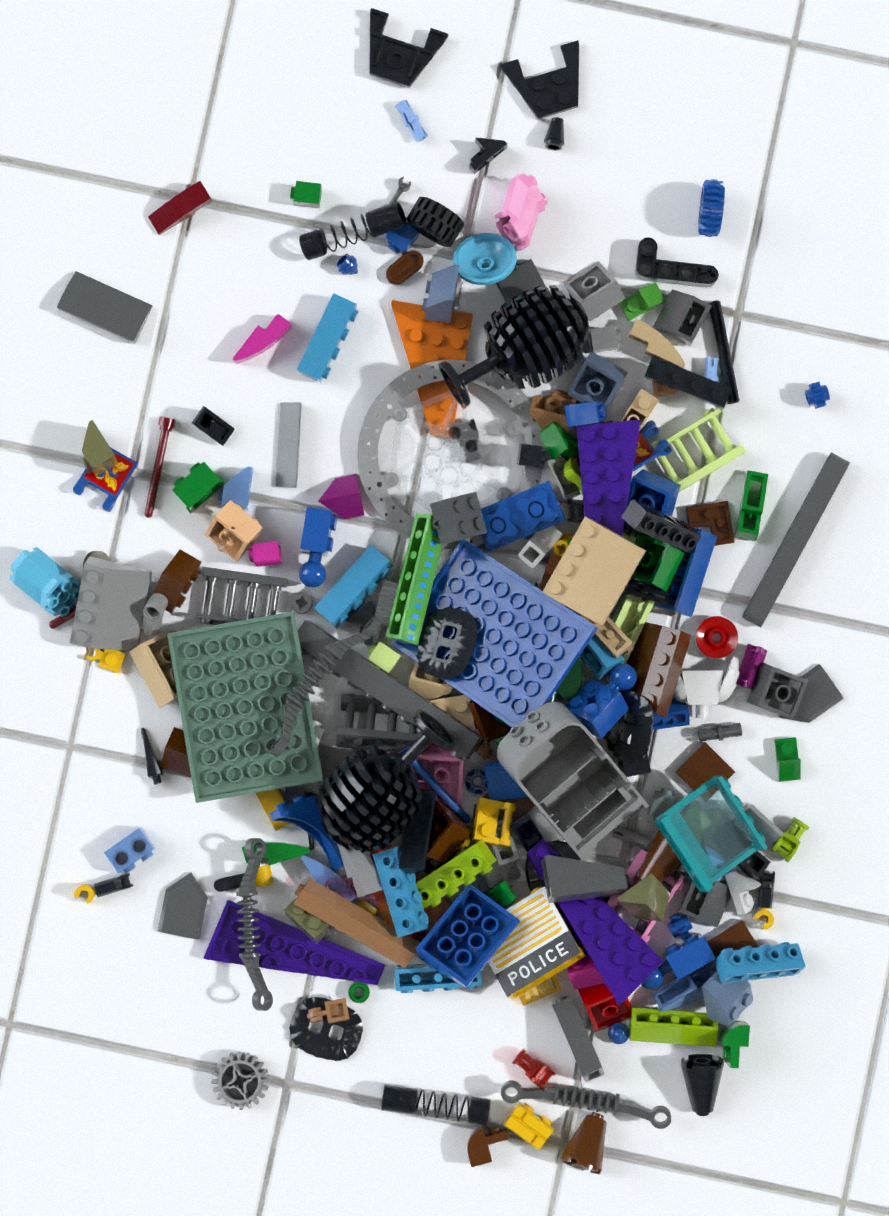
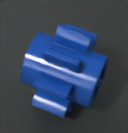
(817, 395)
(679, 926)

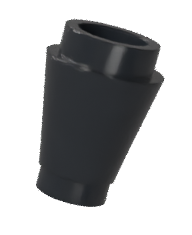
(555, 134)

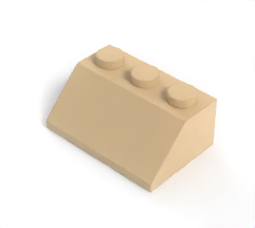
(156, 668)

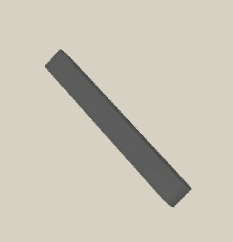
(795, 539)

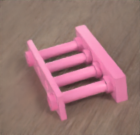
(677, 886)

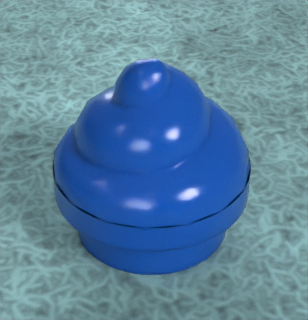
(347, 265)
(618, 1033)

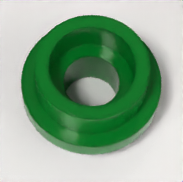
(358, 999)

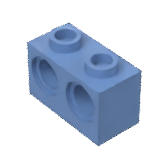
(127, 846)

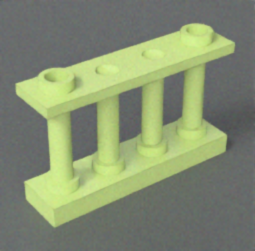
(713, 462)

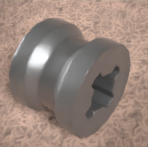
(305, 604)

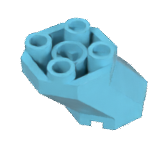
(45, 581)

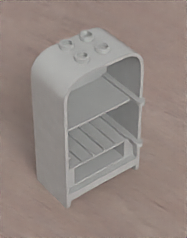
(568, 776)

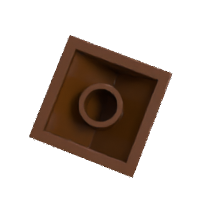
(175, 754)

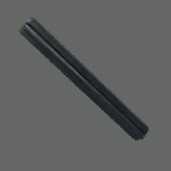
(724, 350)

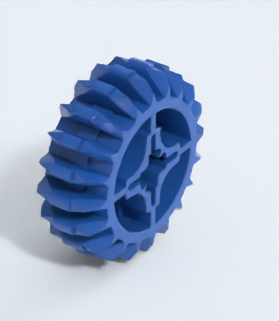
(711, 207)

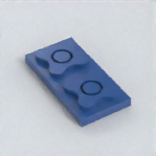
(521, 515)

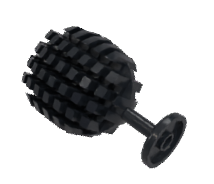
(529, 341)
(377, 791)

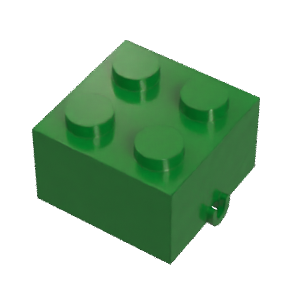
(197, 486)
(657, 563)

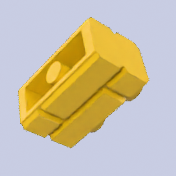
(528, 1125)

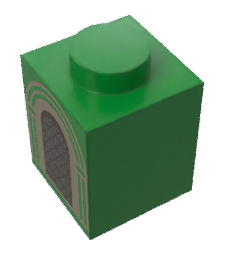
(306, 194)

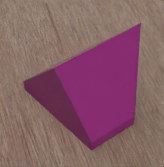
(344, 497)

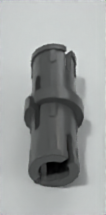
(719, 732)

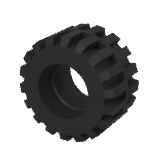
(435, 221)

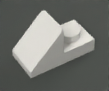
(739, 887)

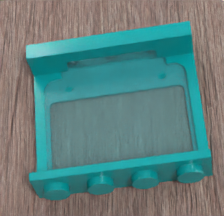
(710, 832)

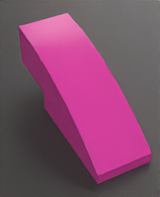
(262, 339)

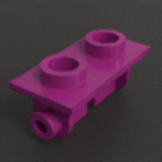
(750, 665)

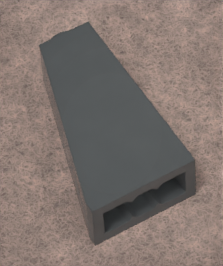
(578, 879)
(578, 1038)

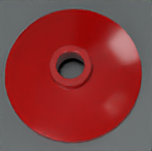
(726, 631)

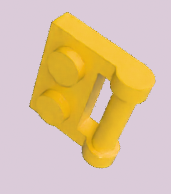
(486, 822)

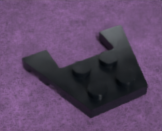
(396, 59)
(551, 91)

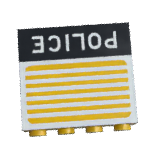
(536, 947)

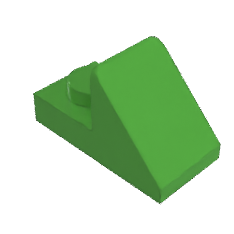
(642, 301)

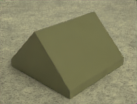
(646, 899)

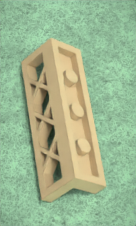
(611, 637)

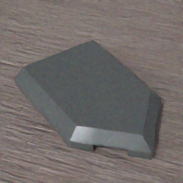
(818, 696)
(183, 908)

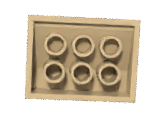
(594, 571)

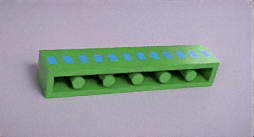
(415, 581)

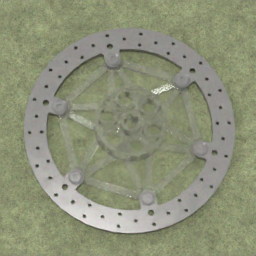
(402, 418)

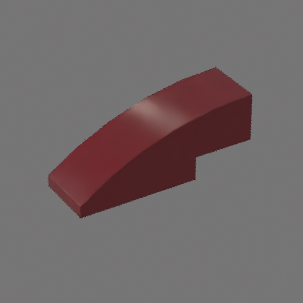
(180, 207)

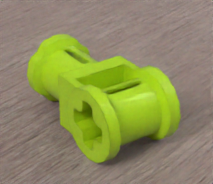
(789, 840)

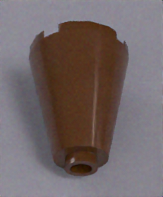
(659, 860)
(587, 1145)

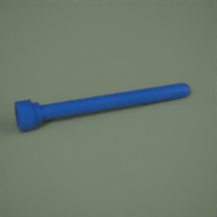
(440, 790)

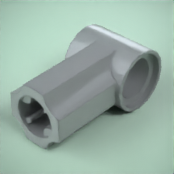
(153, 614)

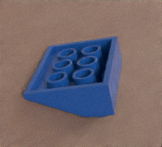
(466, 936)

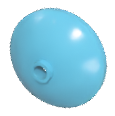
(485, 258)

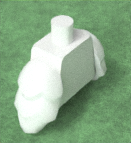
(707, 687)

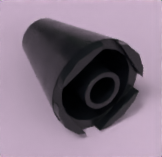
(702, 1081)

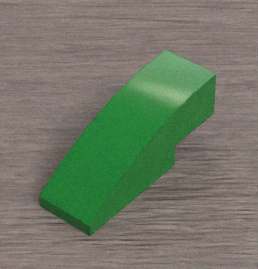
(751, 505)
(280, 851)

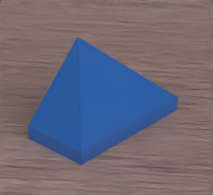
(677, 716)

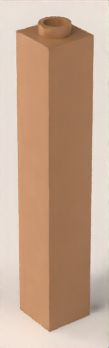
(355, 922)

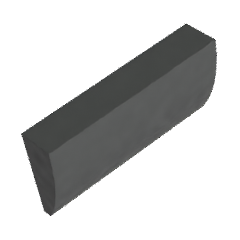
(104, 307)

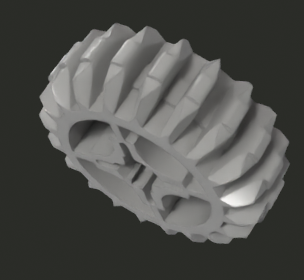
(236, 1072)

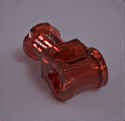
(535, 1068)

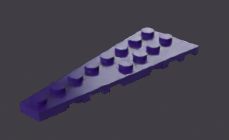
(607, 469)
(609, 941)
(289, 949)

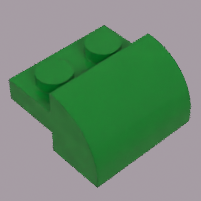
(734, 1037)

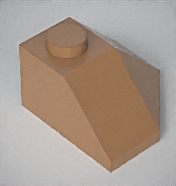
(551, 408)

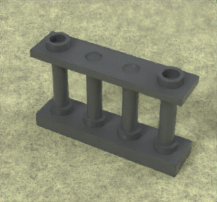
(233, 579)
(360, 738)

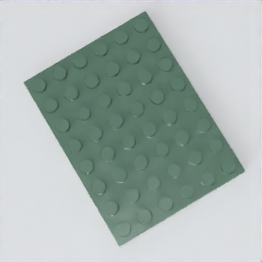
(233, 706)

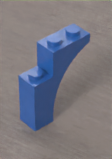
(306, 815)

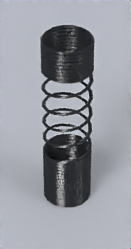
(378, 221)
(404, 1101)

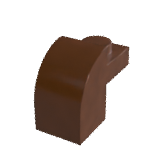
(478, 1144)

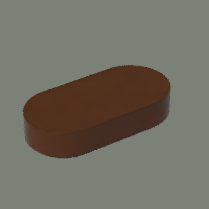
(404, 267)

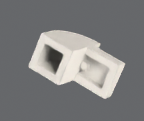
(540, 545)

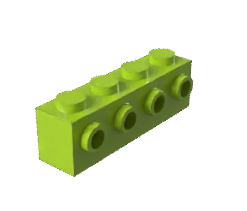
(455, 873)
(673, 1027)

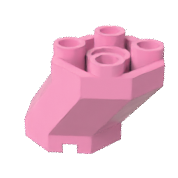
(520, 210)

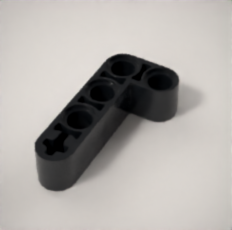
(676, 267)

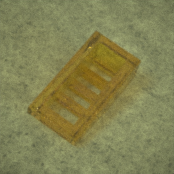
(557, 987)

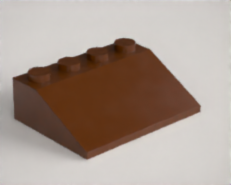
(658, 663)

